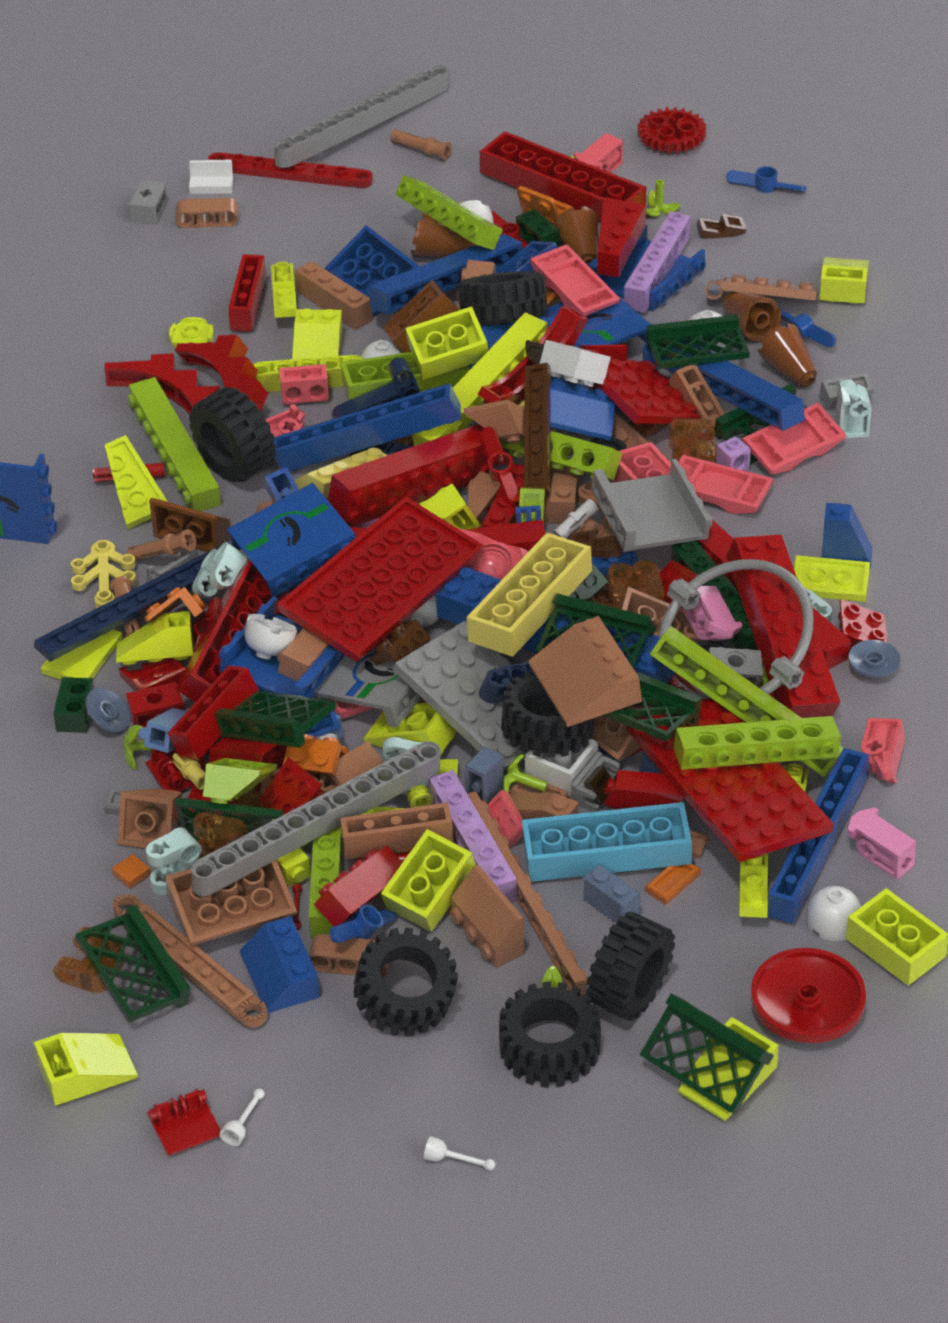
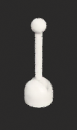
(234, 1131)
(437, 1150)

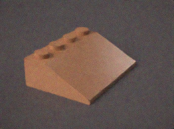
(586, 673)
(237, 907)

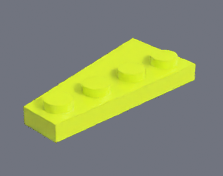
(132, 482)

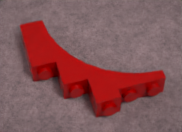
(564, 330)
(229, 361)
(177, 385)

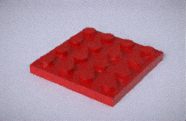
(645, 393)

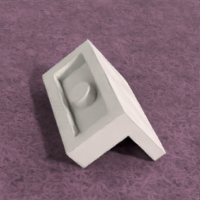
(211, 177)

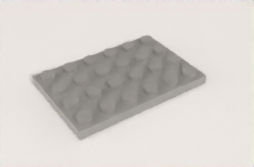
(449, 679)

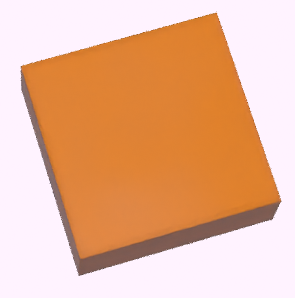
(131, 871)

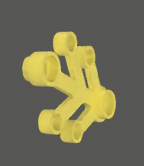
(102, 552)

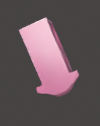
(712, 617)
(882, 842)

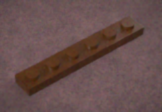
(537, 426)

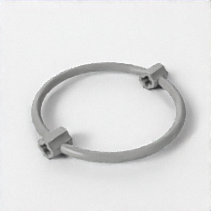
(782, 669)

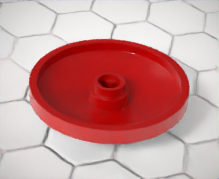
(808, 995)

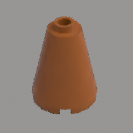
(579, 232)
(436, 239)
(755, 313)
(788, 354)

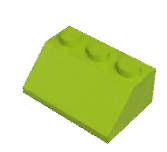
(231, 778)

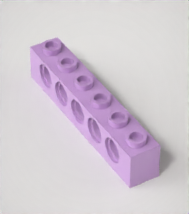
(657, 260)
(472, 833)

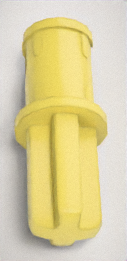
(190, 770)

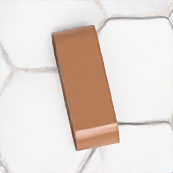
(206, 212)
(338, 957)

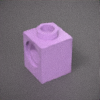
(733, 454)

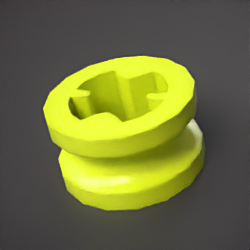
(419, 796)

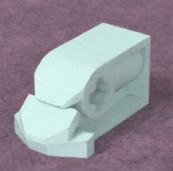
(853, 409)

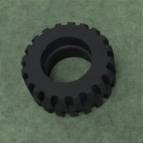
(504, 296)
(232, 434)

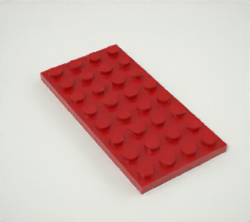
(380, 578)
(745, 806)

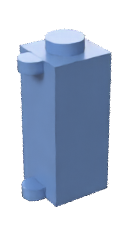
(157, 729)

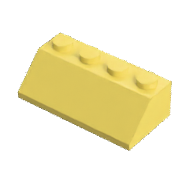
(322, 476)

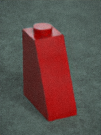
(639, 789)

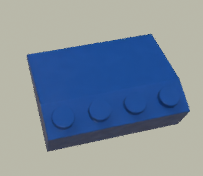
(369, 261)

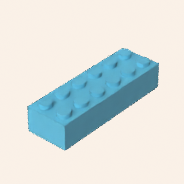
(610, 838)

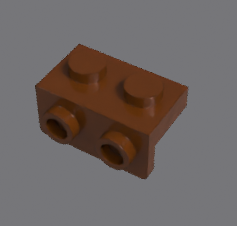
(402, 642)

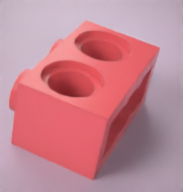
(304, 384)

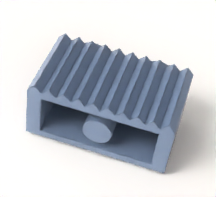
(485, 774)
(610, 894)

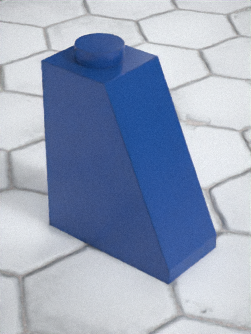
(844, 535)

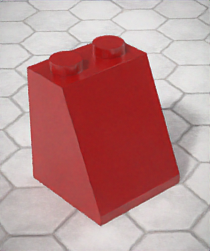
(248, 750)

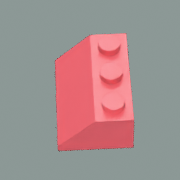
(641, 462)

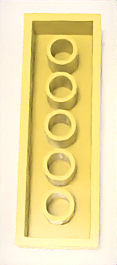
(527, 594)

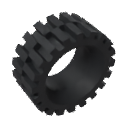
(538, 733)
(630, 965)
(397, 1010)
(549, 1060)

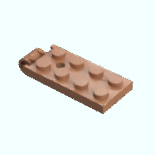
(761, 286)

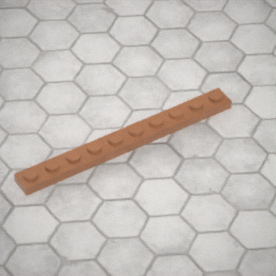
(533, 908)

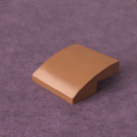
(356, 763)

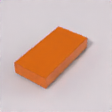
(672, 882)

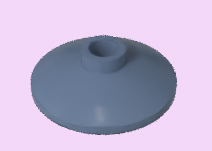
(874, 658)
(107, 710)

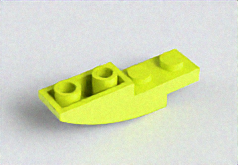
(283, 290)
(754, 887)

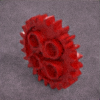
(672, 130)

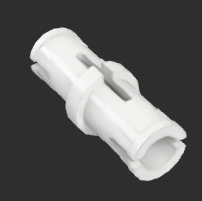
(576, 519)

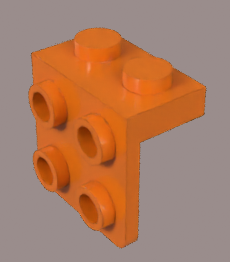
(541, 203)
(175, 598)
(317, 755)

